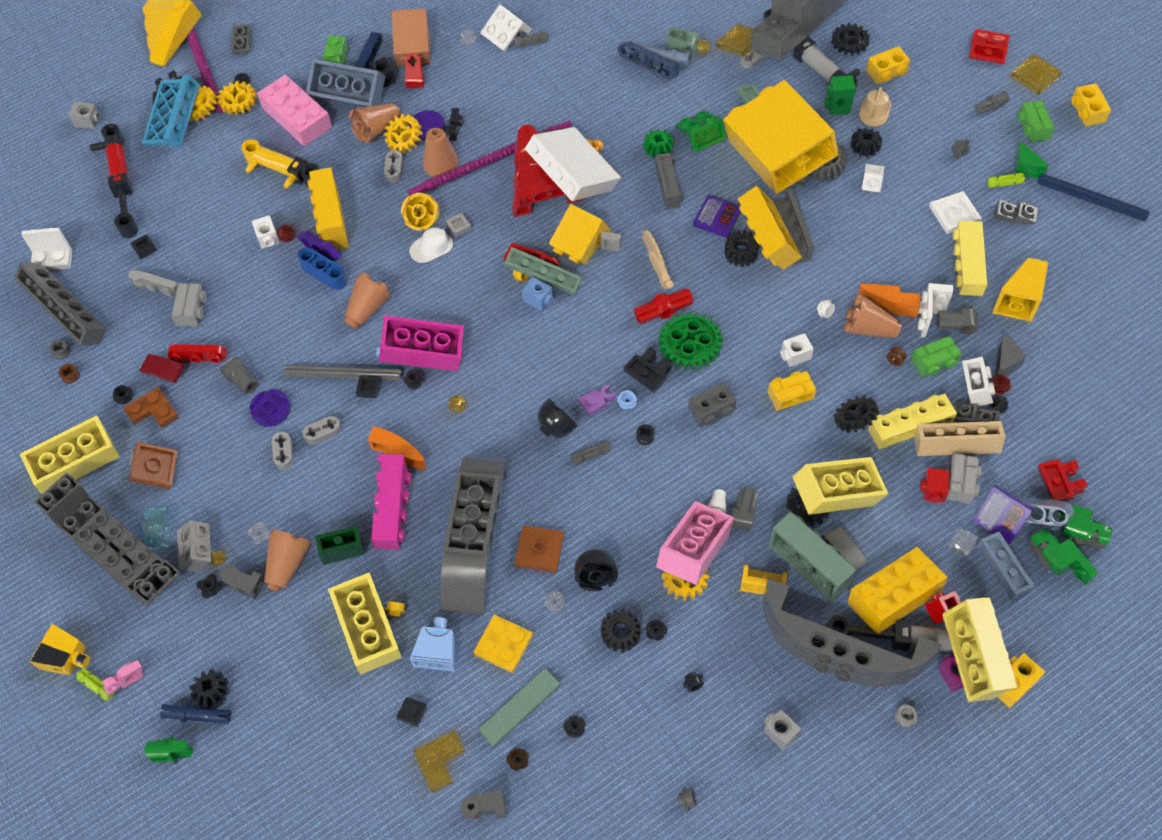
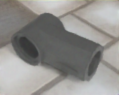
(964, 321)
(237, 372)
(743, 513)

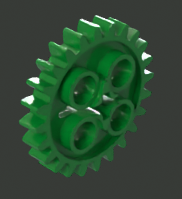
(690, 341)

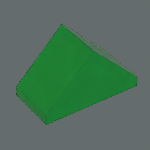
(1029, 162)

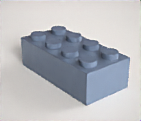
(345, 84)

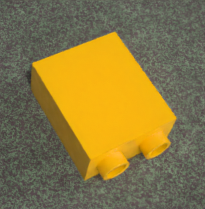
(781, 136)

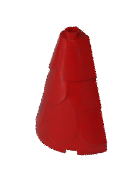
(530, 180)

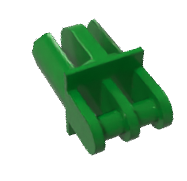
(167, 750)

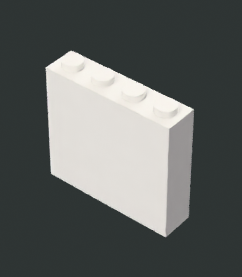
(572, 163)

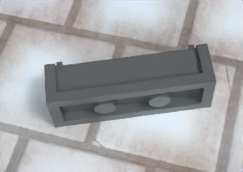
(668, 181)

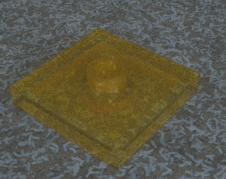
(736, 40)
(1036, 74)

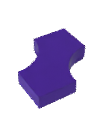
(322, 247)

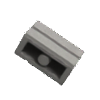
(188, 305)
(962, 478)

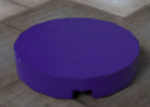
(429, 119)
(270, 408)

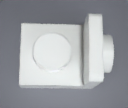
(873, 178)

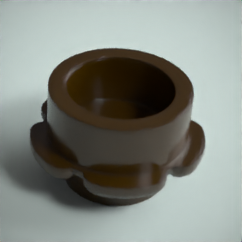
(517, 753)

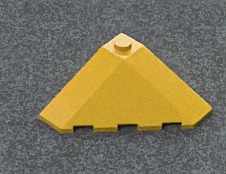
(167, 26)

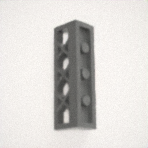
(794, 221)

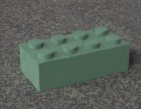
(812, 557)

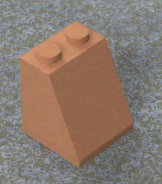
(411, 35)

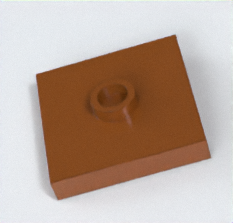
(153, 465)
(539, 549)

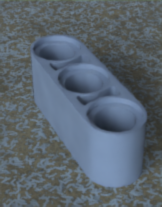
(1049, 509)

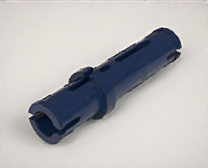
(187, 713)

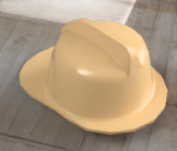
(875, 108)

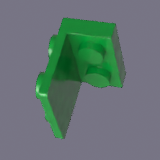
(703, 130)

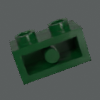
(340, 545)

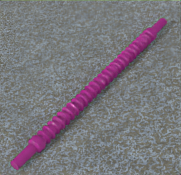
(203, 65)
(434, 182)

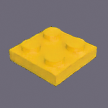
(503, 643)

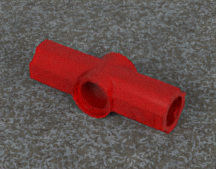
(663, 306)

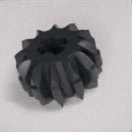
(866, 142)
(201, 692)

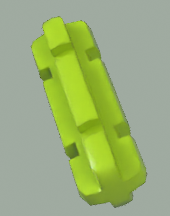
(1005, 180)
(93, 683)

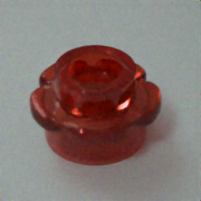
(285, 233)
(1003, 381)

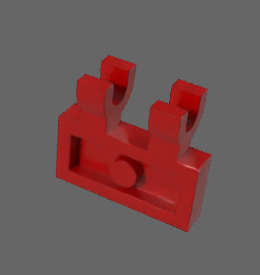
(1056, 481)

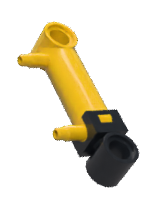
(296, 169)

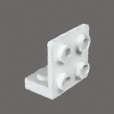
(503, 27)
(49, 248)
(933, 300)

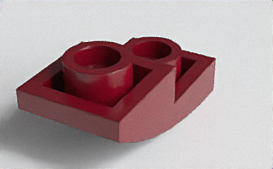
(162, 368)

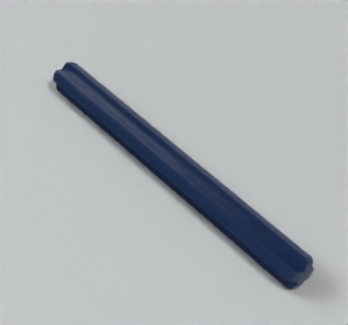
(1093, 197)

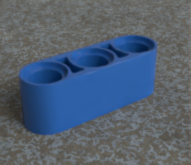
(322, 268)

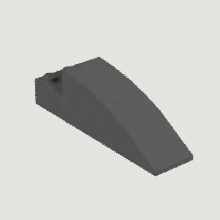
(790, 25)

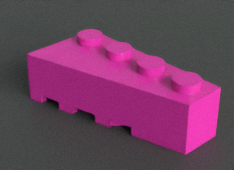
(390, 502)

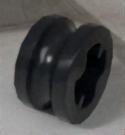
(646, 429)

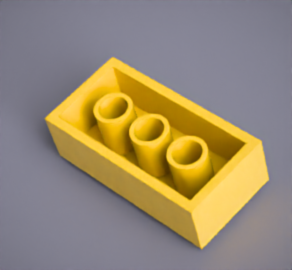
(327, 208)
(769, 228)
(897, 590)

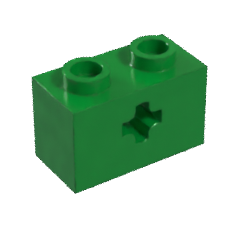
(840, 95)

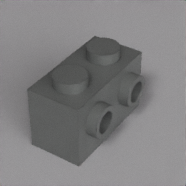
(712, 405)

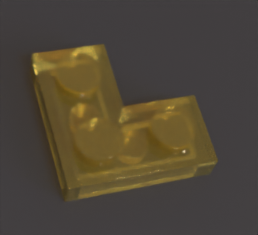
(434, 755)

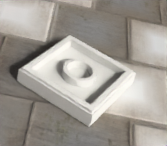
(954, 209)

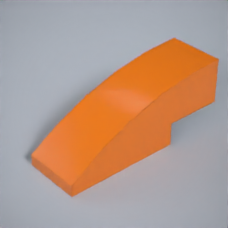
(891, 299)
(392, 444)

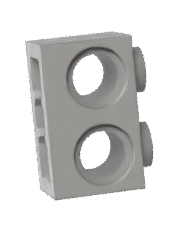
(194, 546)

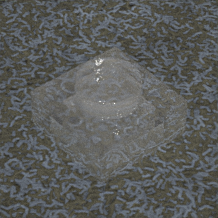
(962, 541)

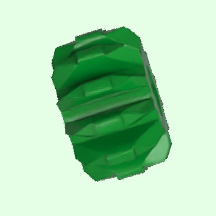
(658, 143)

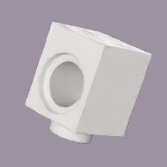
(265, 232)
(800, 344)

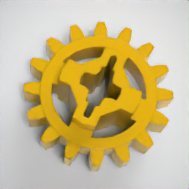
(236, 98)
(203, 103)
(403, 133)
(684, 588)

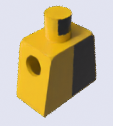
(60, 652)

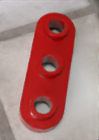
(197, 353)

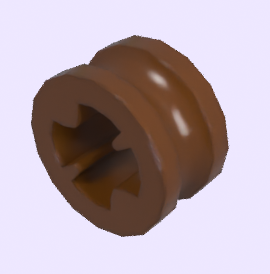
(896, 356)
(70, 378)

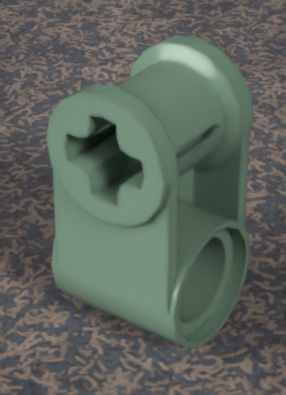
(681, 40)

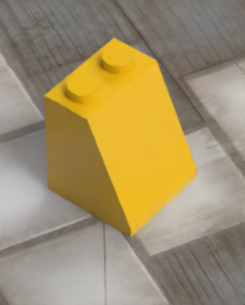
(578, 235)
(1023, 291)

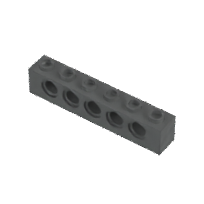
(60, 303)

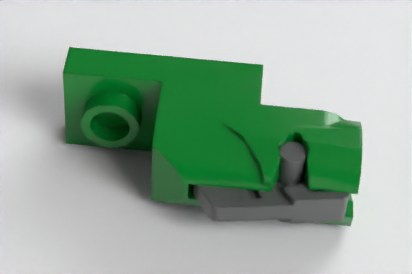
(1083, 530)
(1061, 556)

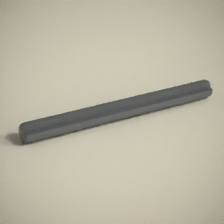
(342, 372)

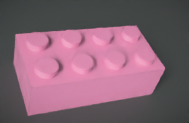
(294, 110)
(695, 542)

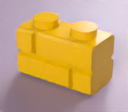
(791, 390)

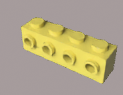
(970, 258)
(902, 423)

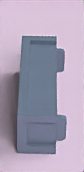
(1005, 565)

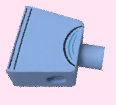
(435, 647)

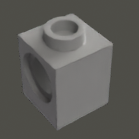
(84, 115)
(784, 739)

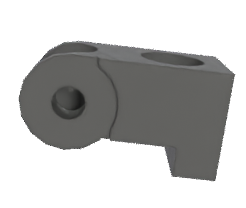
(241, 582)
(484, 804)

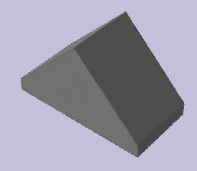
(1009, 357)

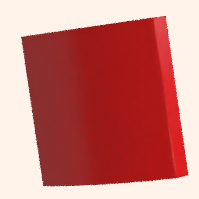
(989, 46)

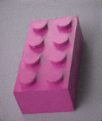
(421, 343)

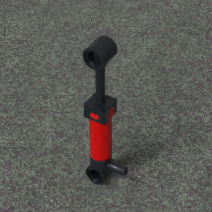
(118, 176)

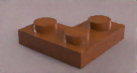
(150, 404)

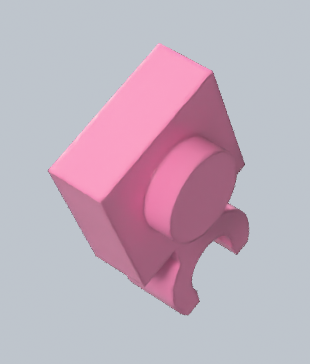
(125, 676)

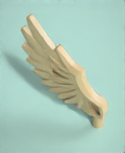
(657, 260)

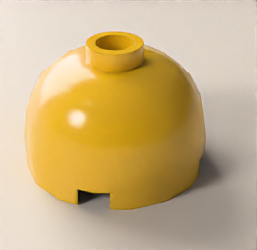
(420, 211)

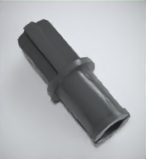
(992, 102)

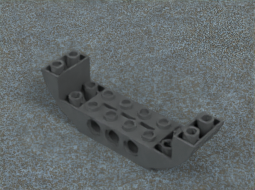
(471, 533)
(106, 540)

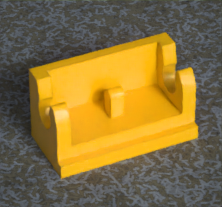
(755, 580)

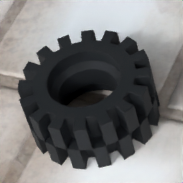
(741, 257)
(620, 618)

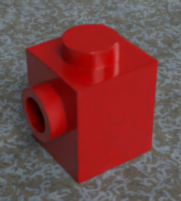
(935, 485)
(940, 604)

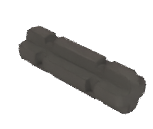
(530, 39)
(590, 452)

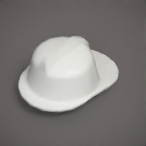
(431, 245)

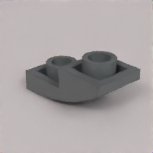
(241, 38)
(1020, 214)
(971, 413)
(845, 547)

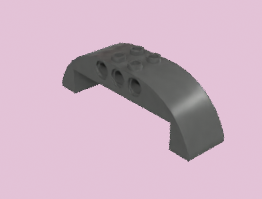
(839, 653)

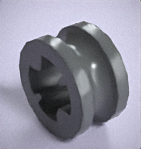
(58, 344)

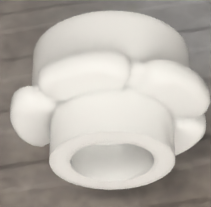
(825, 308)

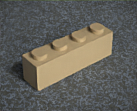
(959, 438)

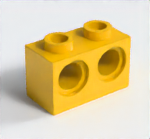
(888, 65)
(1090, 104)
(1023, 682)

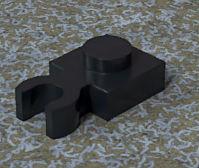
(456, 122)

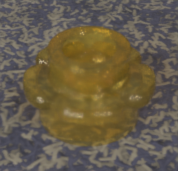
(703, 47)
(457, 404)
(218, 557)

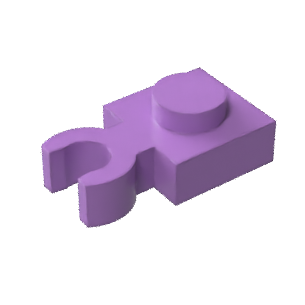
(594, 401)

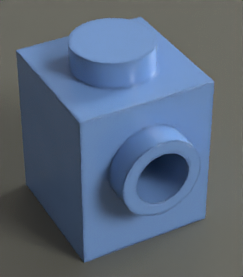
(537, 294)

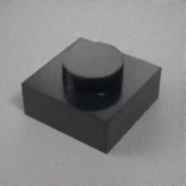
(143, 246)
(367, 387)
(411, 712)

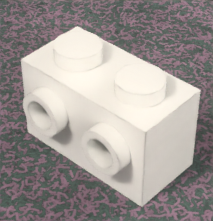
(977, 382)

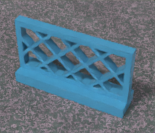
(177, 116)

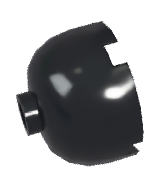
(555, 420)
(595, 569)

